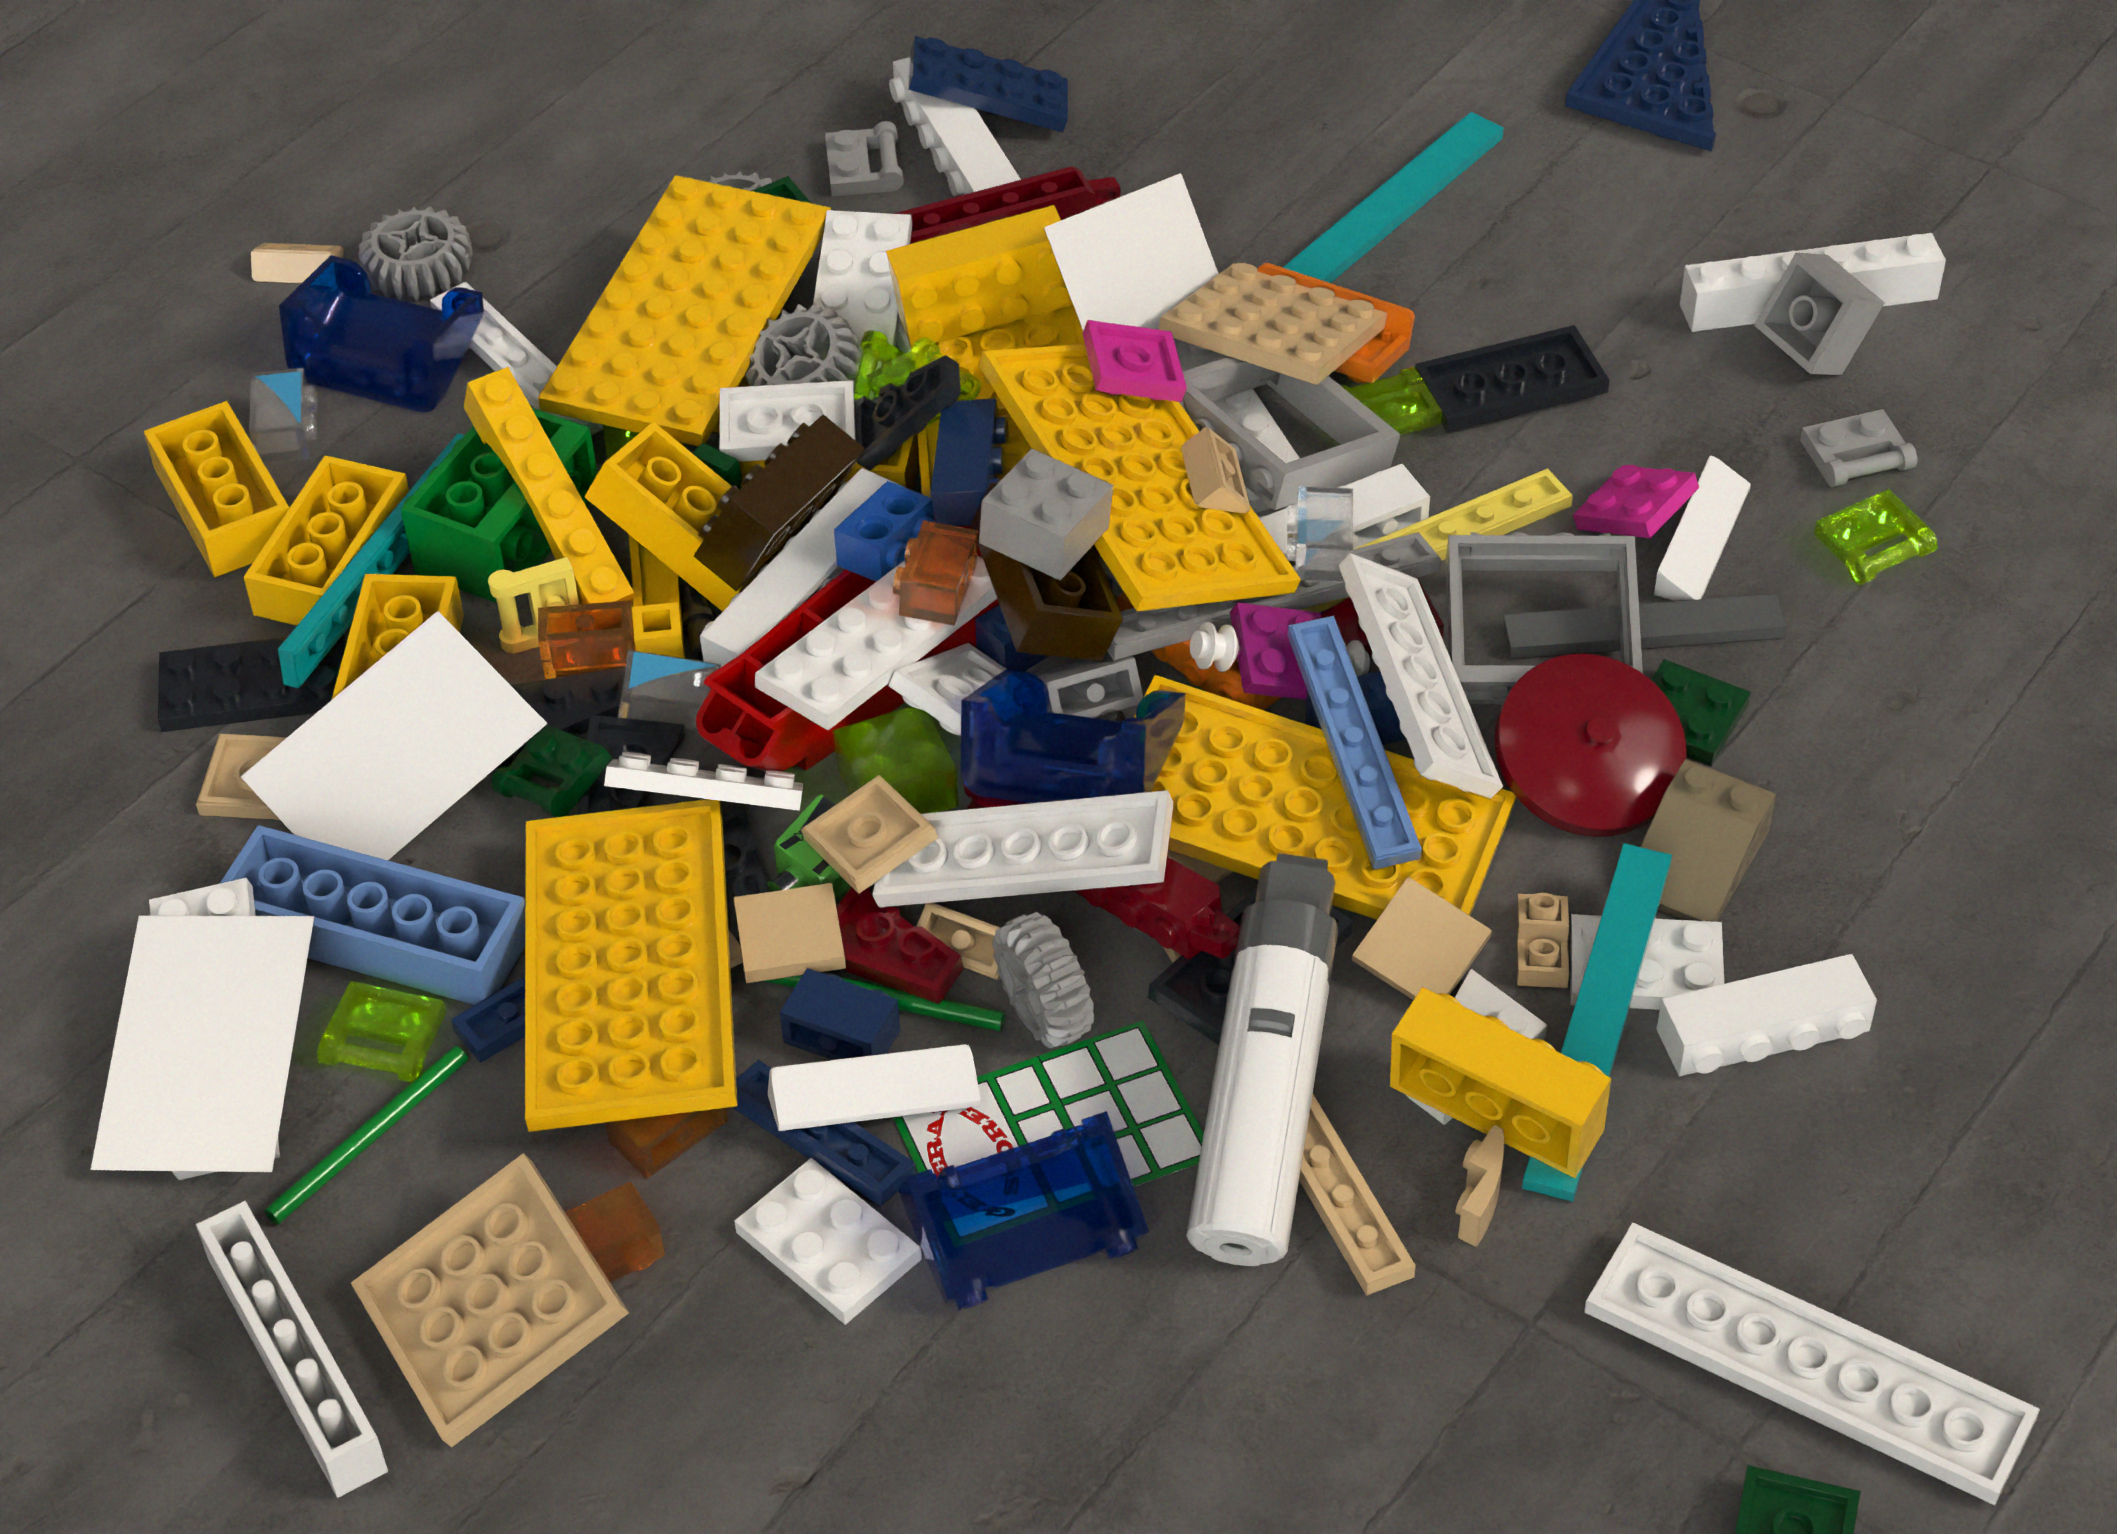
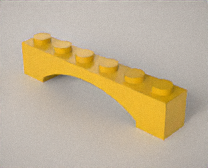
(515, 434)
(655, 604)

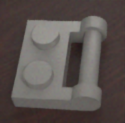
(850, 163)
(1857, 447)

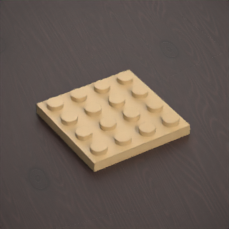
(1274, 322)
(488, 1299)

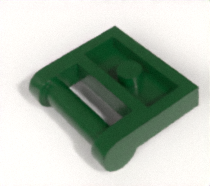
(557, 758)

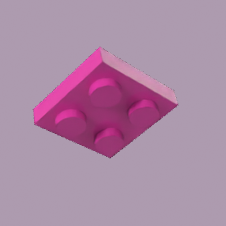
(1134, 361)
(1636, 501)

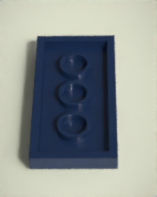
(988, 83)

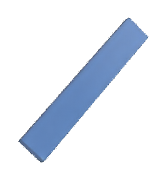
(1354, 743)

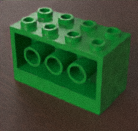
(475, 517)

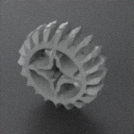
(415, 253)
(798, 346)
(1043, 979)

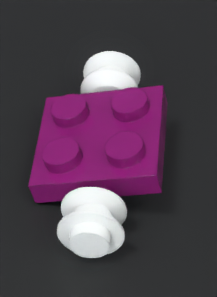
(1262, 649)

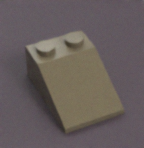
(1713, 833)

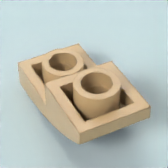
(1542, 940)
(1482, 1188)

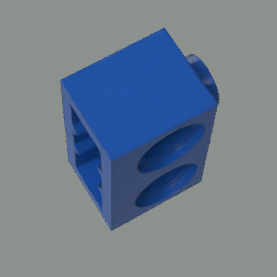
(878, 531)

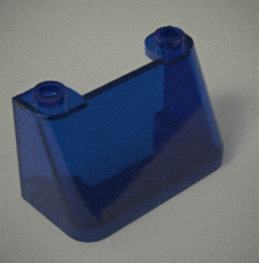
(375, 342)
(1037, 756)
(1024, 1211)

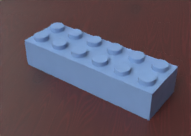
(387, 915)

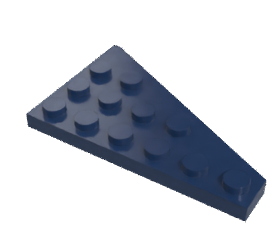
(1652, 74)

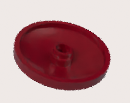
(1589, 744)

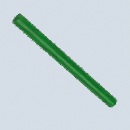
(946, 1010)
(365, 1135)

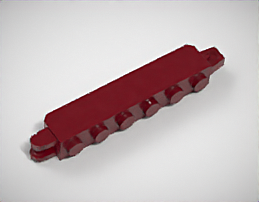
(1063, 188)
(1178, 913)

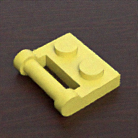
(546, 586)

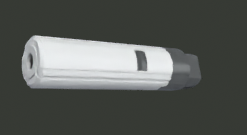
(1266, 1066)

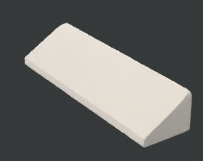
(1702, 533)
(873, 1087)

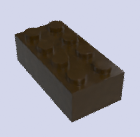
(776, 500)
(1051, 615)

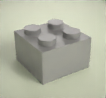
(1819, 314)
(1045, 514)

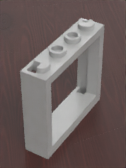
(1363, 437)
(1535, 553)

